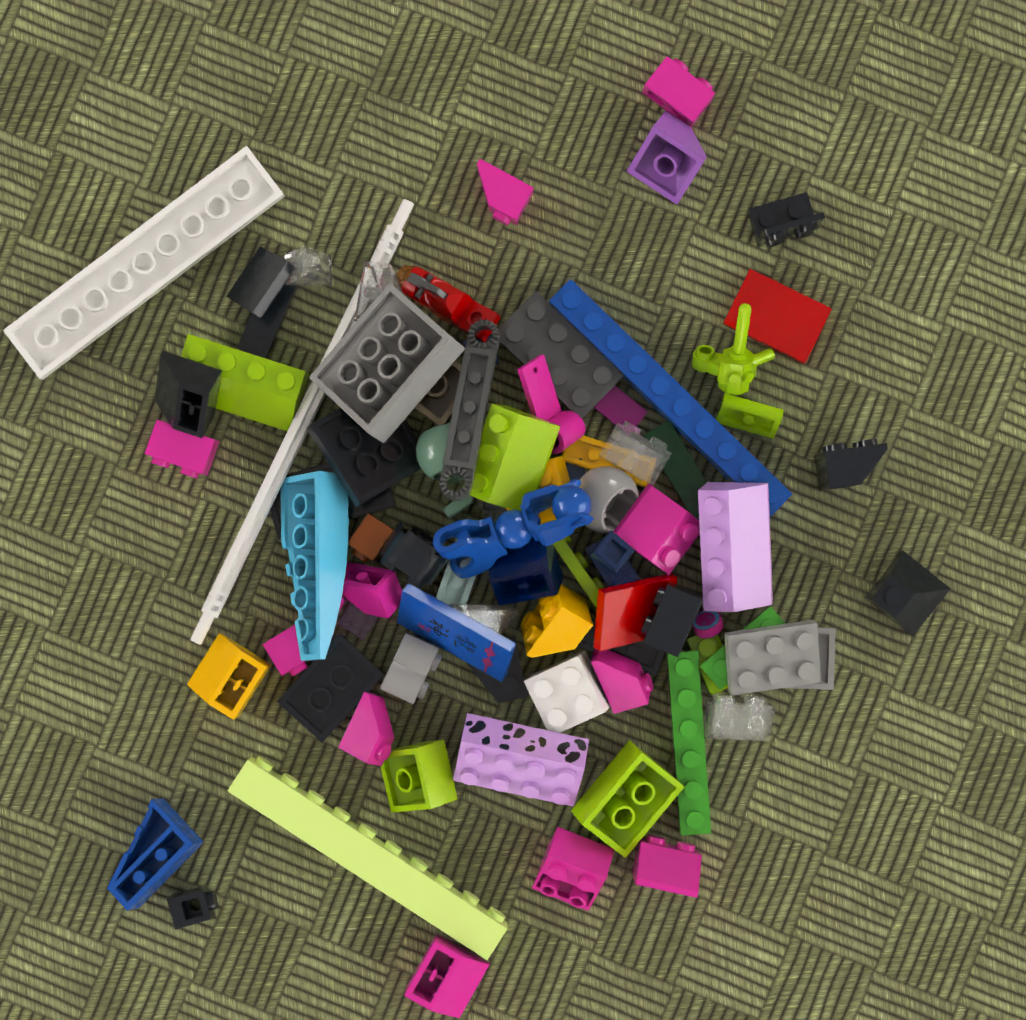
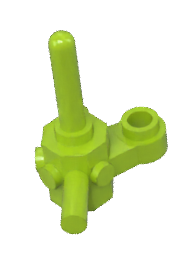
(737, 364)

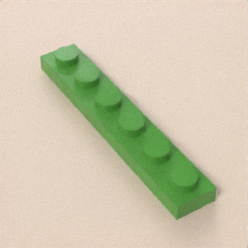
(689, 742)

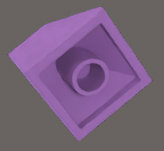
(668, 158)

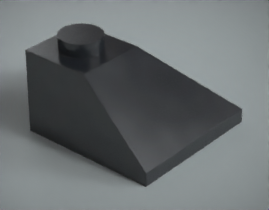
(907, 593)

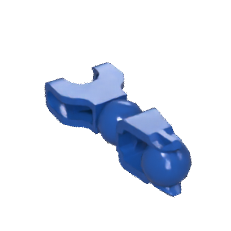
(513, 529)

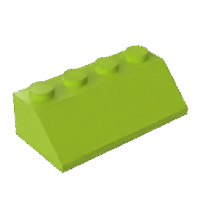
(251, 384)

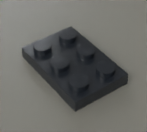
(331, 688)

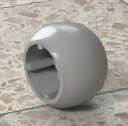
(611, 496)

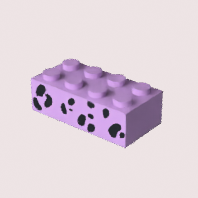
(521, 760)

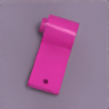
(545, 404)

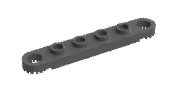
(469, 410)

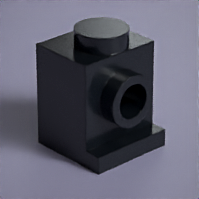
(185, 914)

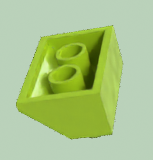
(512, 456)
(627, 799)

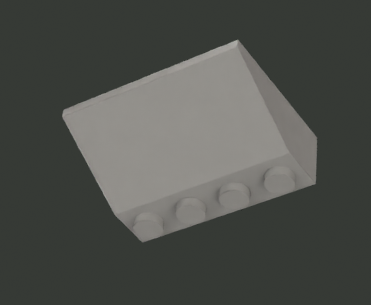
(386, 363)

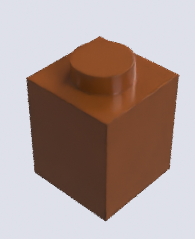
(369, 538)

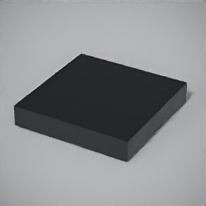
(260, 281)

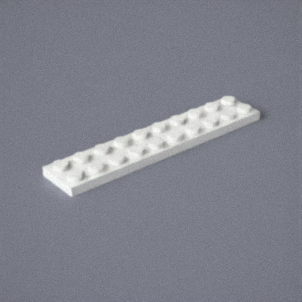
(143, 263)

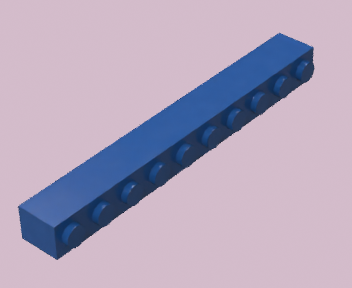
(665, 393)

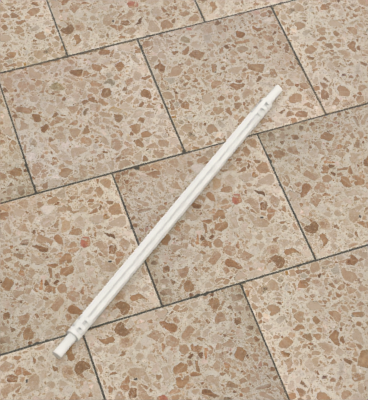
(288, 450)

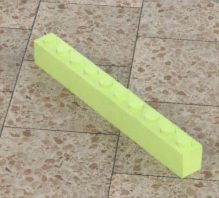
(369, 857)

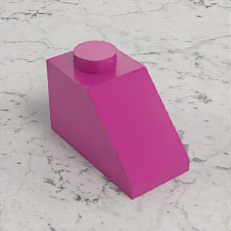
(504, 193)
(372, 589)
(621, 680)
(369, 731)

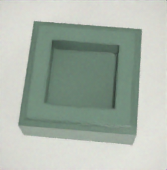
(458, 506)

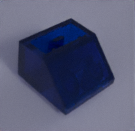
(526, 573)

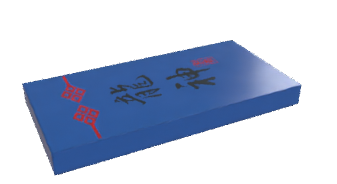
(455, 632)

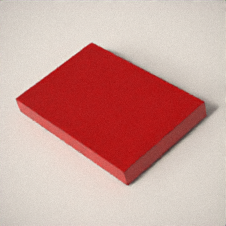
(779, 316)
(624, 610)

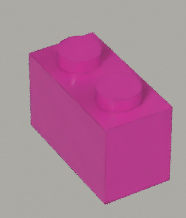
(679, 91)
(181, 449)

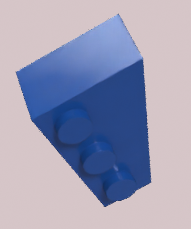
(154, 855)

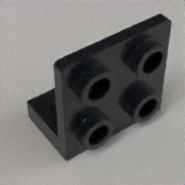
(784, 218)

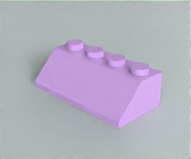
(735, 546)

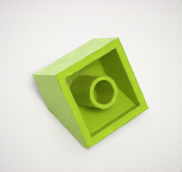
(418, 777)

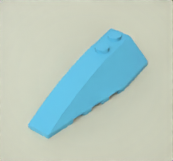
(317, 545)

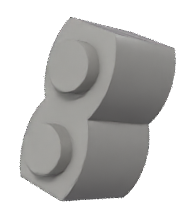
(411, 667)

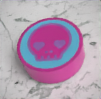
(707, 624)

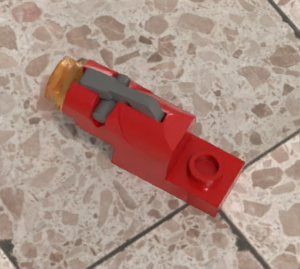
(444, 300)

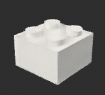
(567, 693)

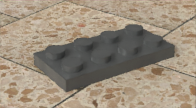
(575, 365)

